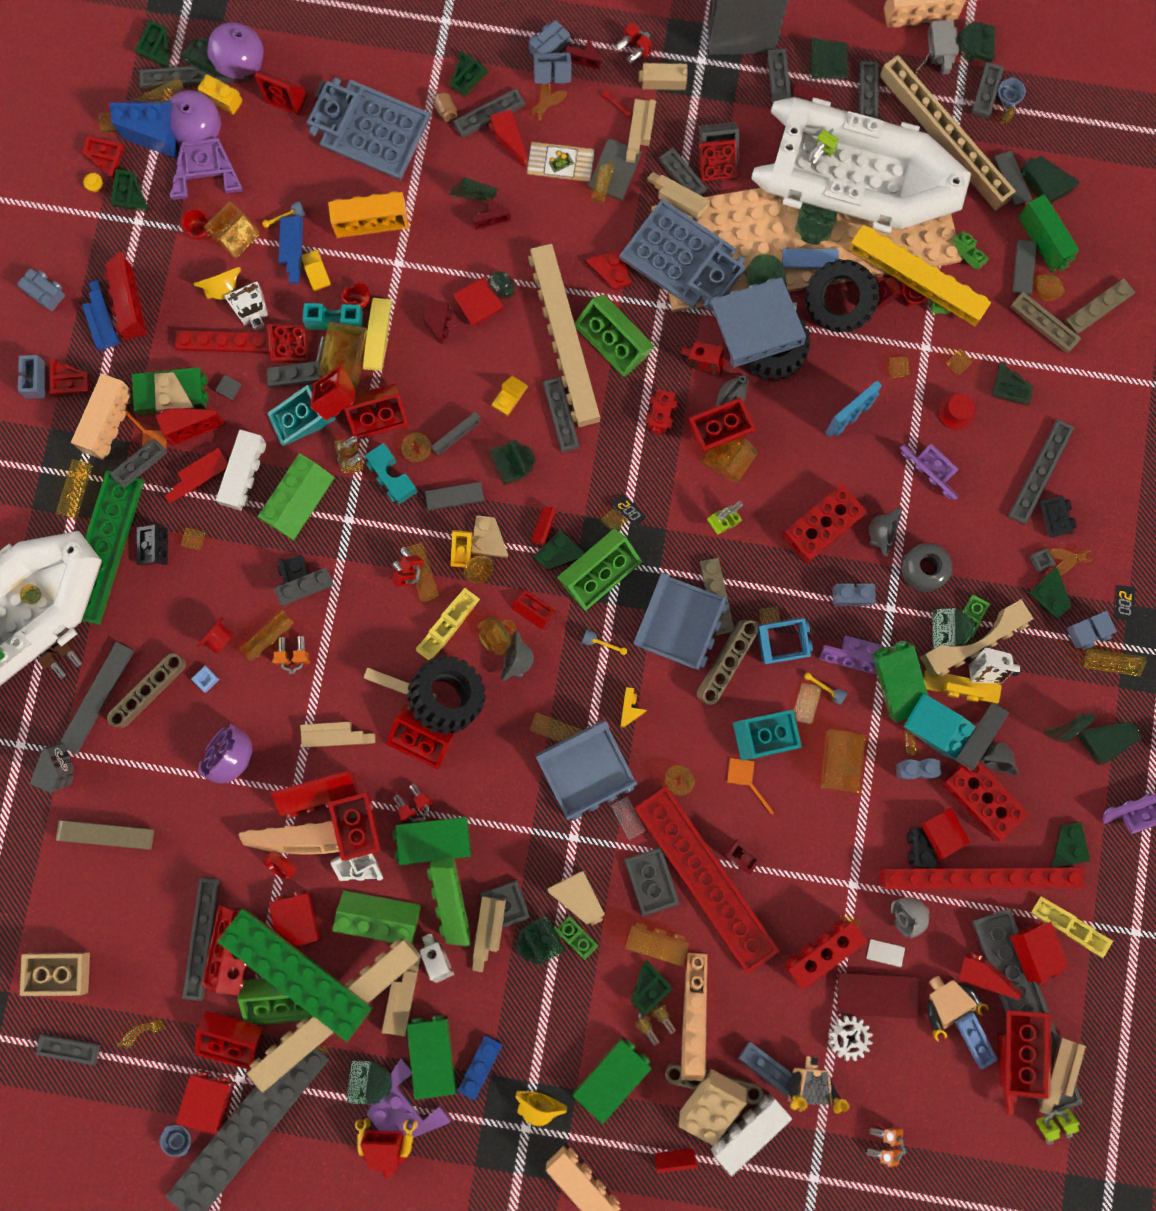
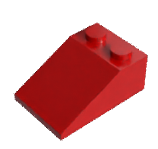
(282, 93)
(184, 424)
(354, 826)

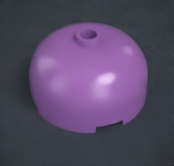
(235, 50)
(193, 117)
(230, 759)

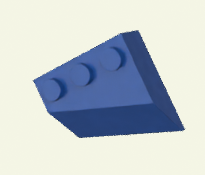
(145, 124)

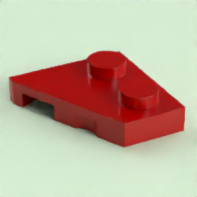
(103, 154)
(611, 269)
(67, 380)

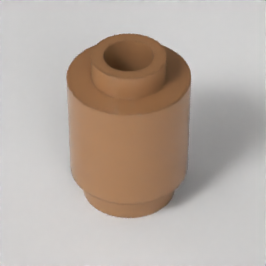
(445, 106)

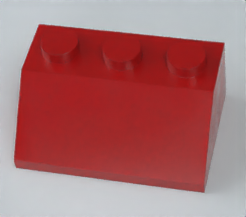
(376, 412)
(721, 424)
(417, 741)
(228, 1040)

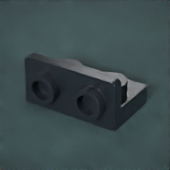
(1058, 516)
(152, 545)
(292, 568)
(921, 850)

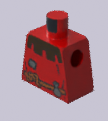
(705, 358)

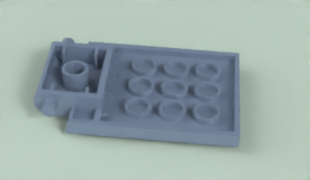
(368, 126)
(683, 256)

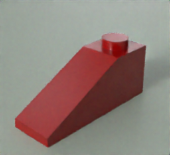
(507, 134)
(984, 974)

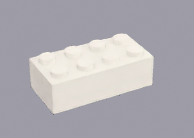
(750, 1134)

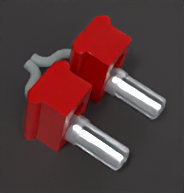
(631, 36)
(404, 575)
(407, 813)

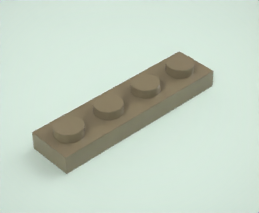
(1099, 306)
(1045, 322)
(714, 583)

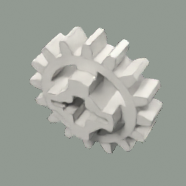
(853, 1031)

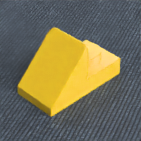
(315, 270)
(509, 396)
(461, 548)
(630, 714)

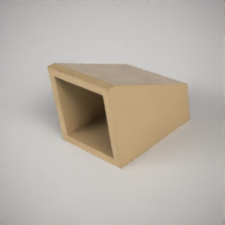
(578, 897)

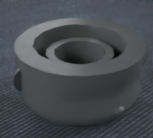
(914, 575)

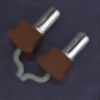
(49, 659)

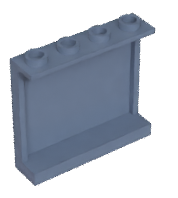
(758, 321)
(681, 622)
(586, 770)

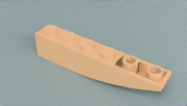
(294, 839)
(694, 1018)

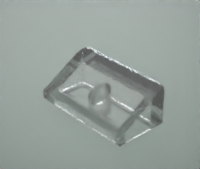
(627, 818)

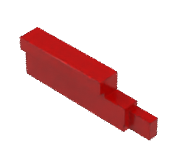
(198, 474)
(1009, 1099)

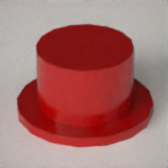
(956, 411)
(216, 636)

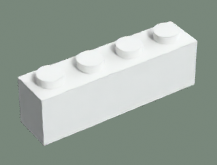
(240, 470)

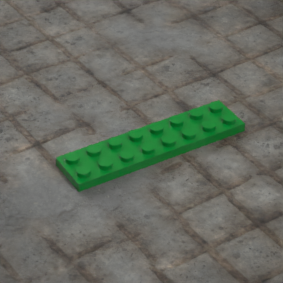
(108, 536)
(295, 974)

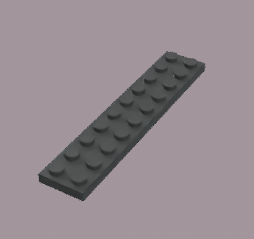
(995, 941)
(242, 1136)

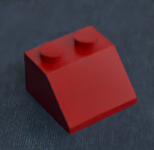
(332, 393)

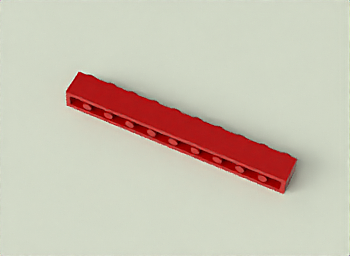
(982, 878)

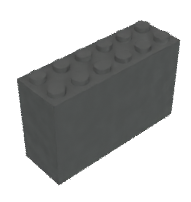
(744, 26)

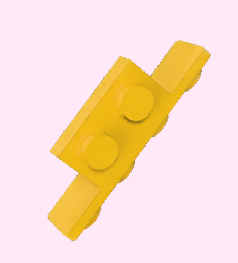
(961, 686)

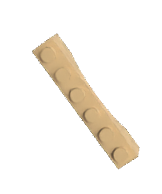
(943, 657)

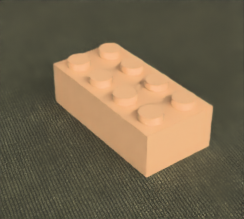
(921, 11)
(102, 417)
(579, 1183)

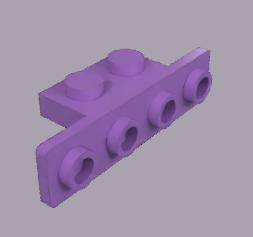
(935, 465)
(854, 654)
(1136, 814)

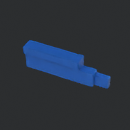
(291, 246)
(100, 319)

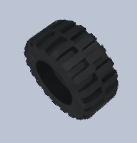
(824, 277)
(781, 366)
(462, 679)

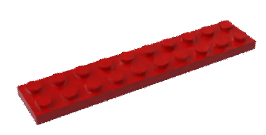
(706, 880)

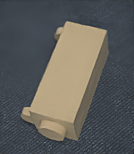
(663, 76)

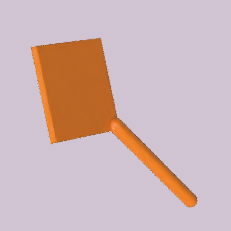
(148, 434)
(742, 773)

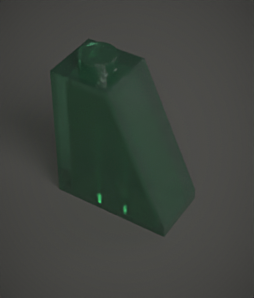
(1048, 179)
(1109, 741)

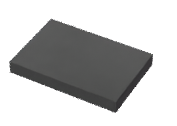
(622, 170)
(651, 881)

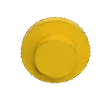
(93, 182)

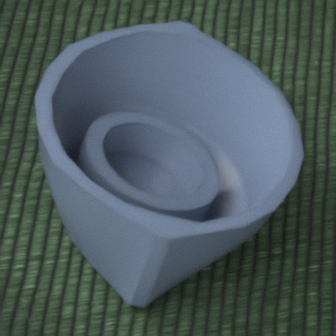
(1011, 92)
(175, 1140)

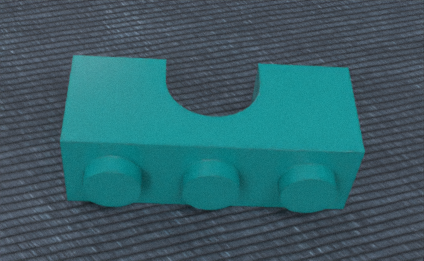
(317, 316)
(381, 460)

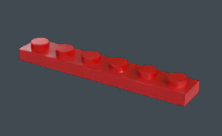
(221, 341)

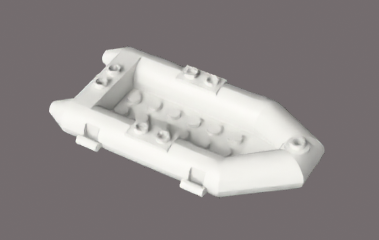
(874, 175)
(65, 573)

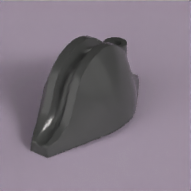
(733, 390)
(883, 530)
(517, 659)
(1000, 758)

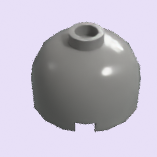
(911, 916)

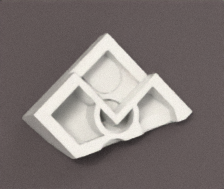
(357, 868)

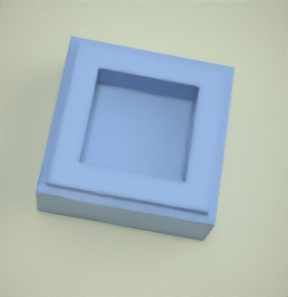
(205, 679)

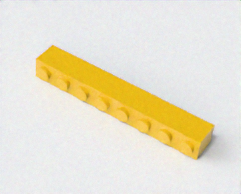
(919, 275)

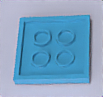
(853, 410)

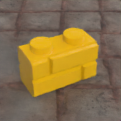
(221, 94)

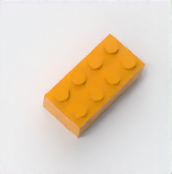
(368, 214)

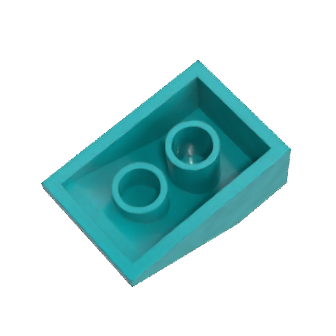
(296, 418)
(939, 727)
(767, 735)

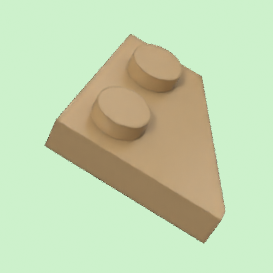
(170, 393)
(487, 538)

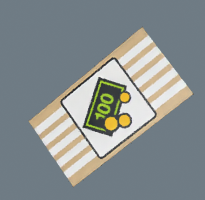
(560, 161)

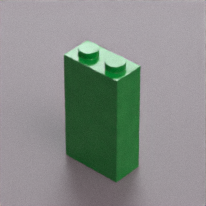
(1049, 232)
(191, 379)
(899, 678)
(432, 841)
(431, 1057)
(612, 1080)

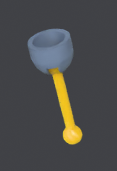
(296, 210)
(591, 638)
(837, 695)

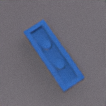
(480, 1067)

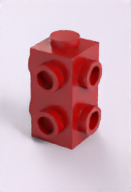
(660, 418)

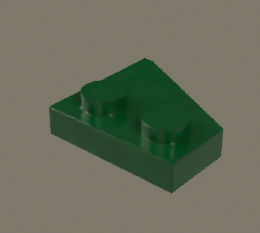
(154, 44)
(467, 74)
(127, 192)
(558, 552)
(1052, 594)
(1071, 846)
(649, 989)

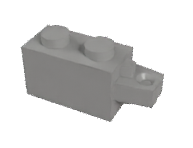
(942, 39)

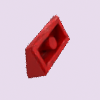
(544, 526)
(533, 609)
(675, 1160)

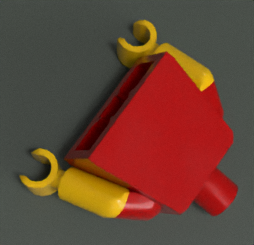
(384, 1149)

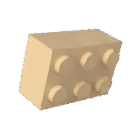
(54, 974)
(712, 1107)

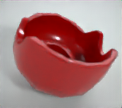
(194, 222)
(357, 295)

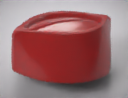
(911, 296)
(279, 865)

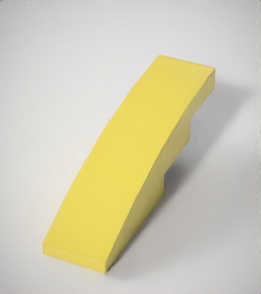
(377, 334)
(448, 624)
(1072, 927)

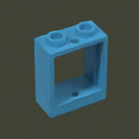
(764, 644)

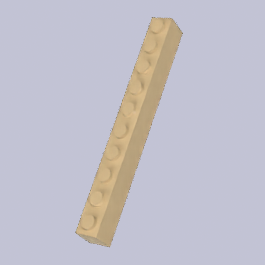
(946, 132)
(565, 336)
(313, 1032)

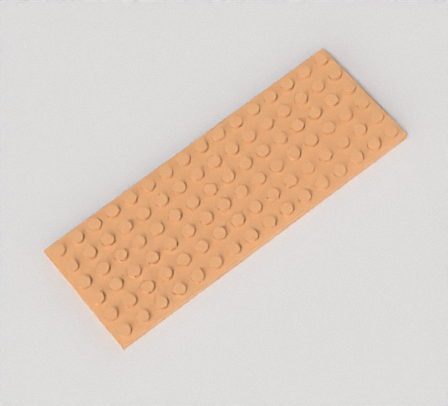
(763, 225)

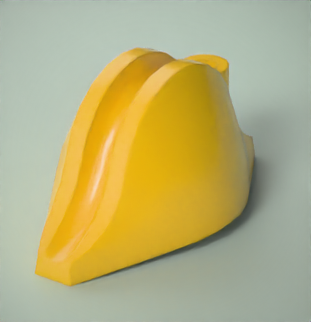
(220, 285)
(538, 1108)

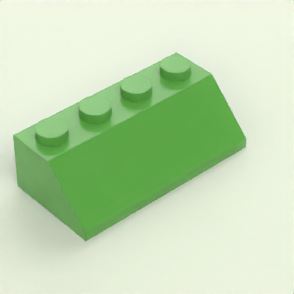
(613, 335)
(296, 497)
(600, 569)
(450, 902)
(376, 917)
(266, 1004)

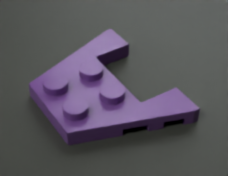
(202, 160)
(397, 1109)

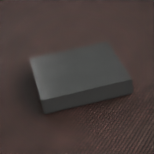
(515, 904)

